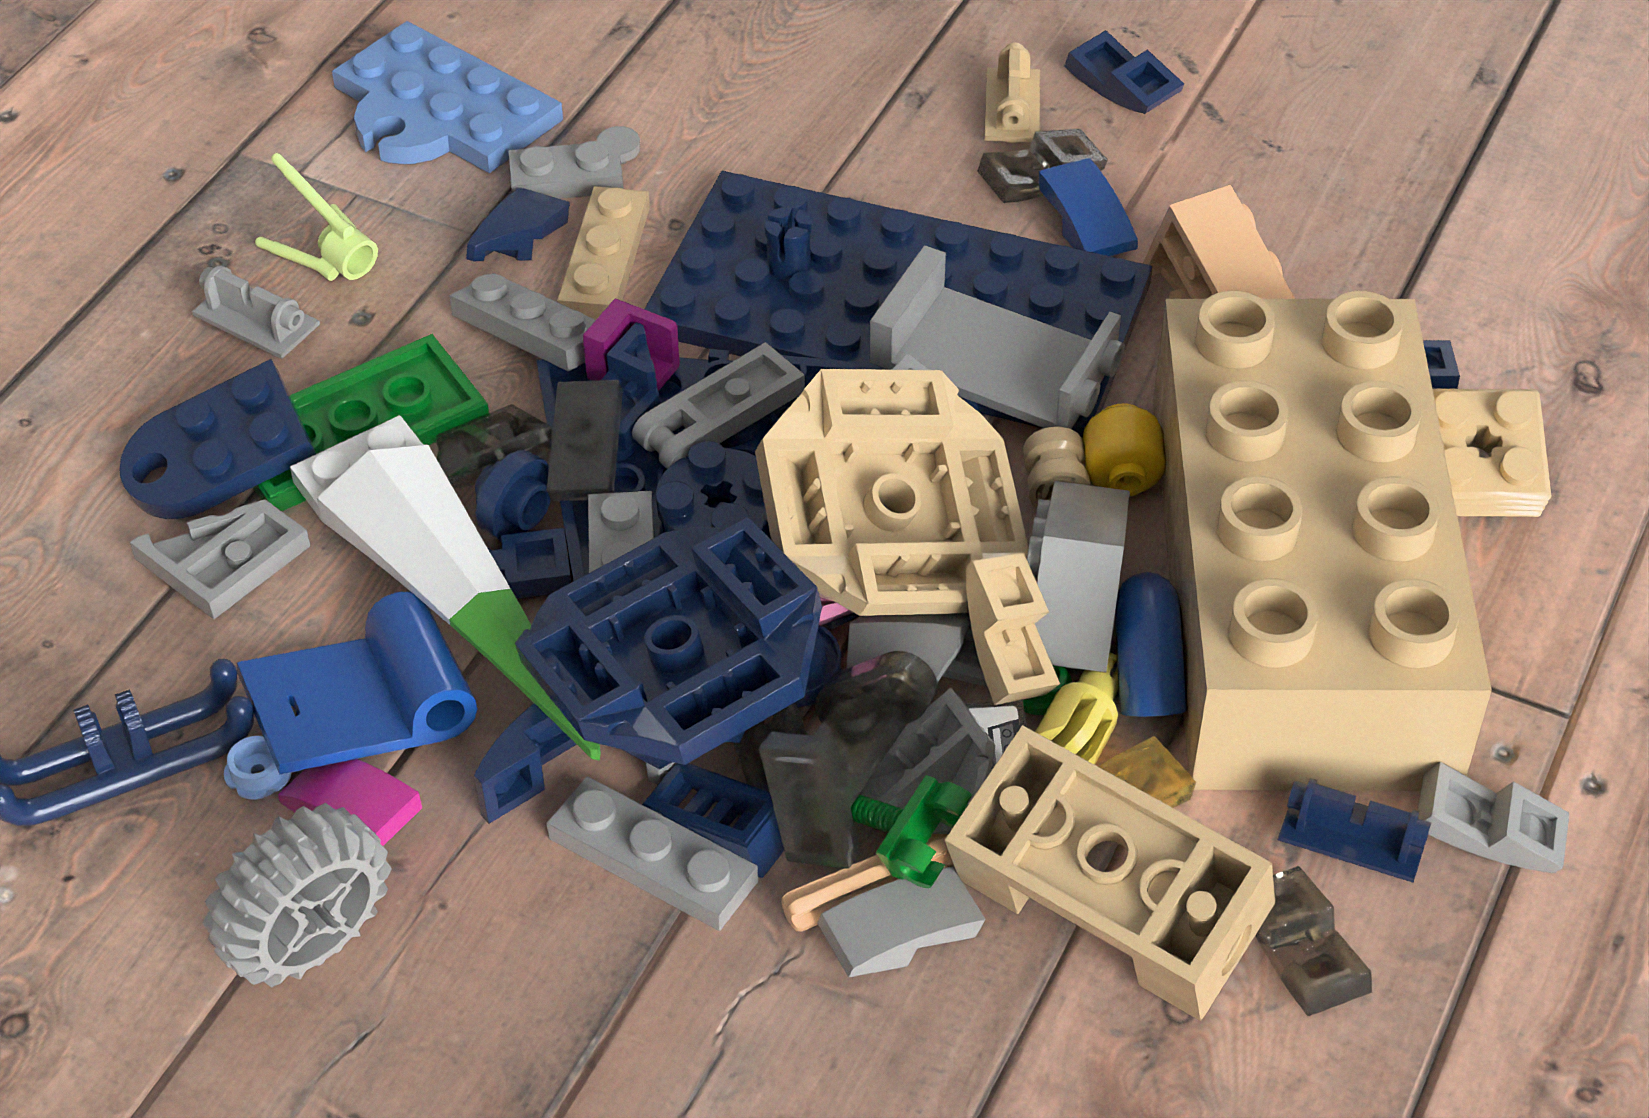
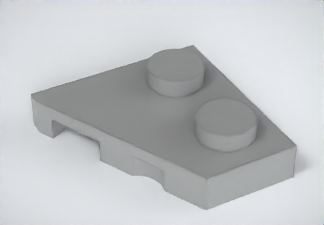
(224, 554)

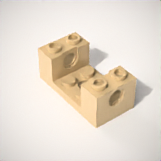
(1176, 904)

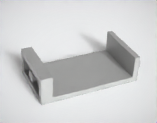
(991, 351)

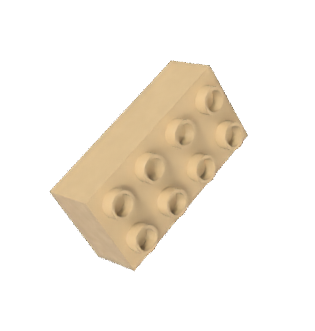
(1314, 546)

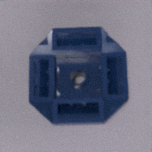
(677, 642)

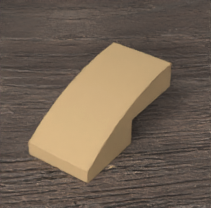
(1003, 616)

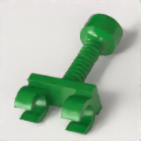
(910, 828)

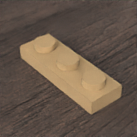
(604, 249)

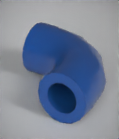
(1150, 647)

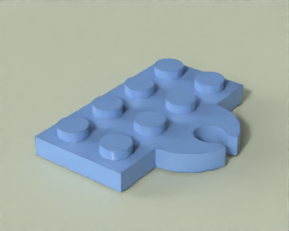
(440, 102)

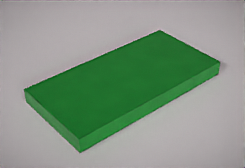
(411, 382)

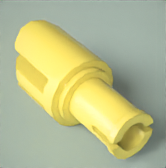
(1083, 713)

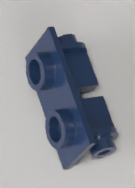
(1355, 833)

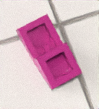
(361, 789)

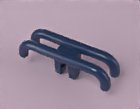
(124, 752)

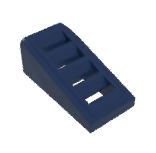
(752, 836)

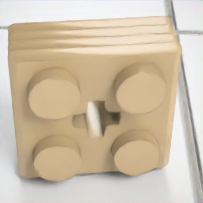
(1512, 433)

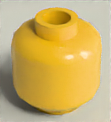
(1124, 447)

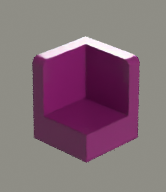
(613, 325)

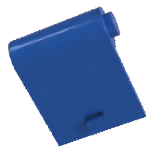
(361, 694)

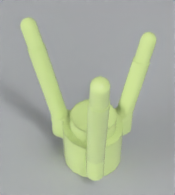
(341, 243)

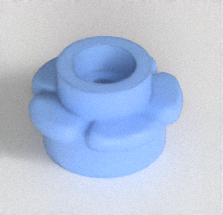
(250, 757)

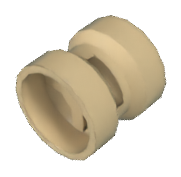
(1053, 456)

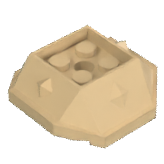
(899, 444)

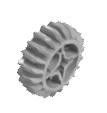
(296, 894)

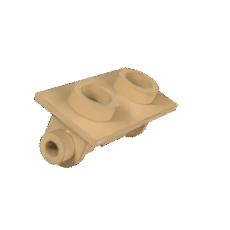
(1012, 97)

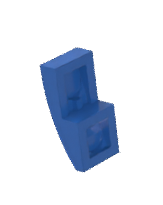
(1089, 208)

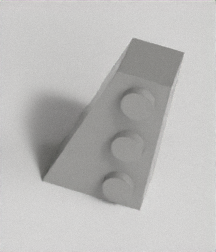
(1078, 567)

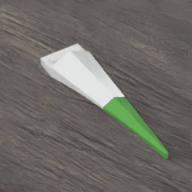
(403, 514)

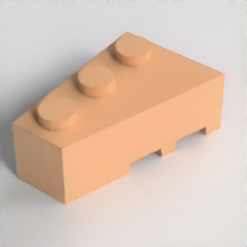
(1214, 248)

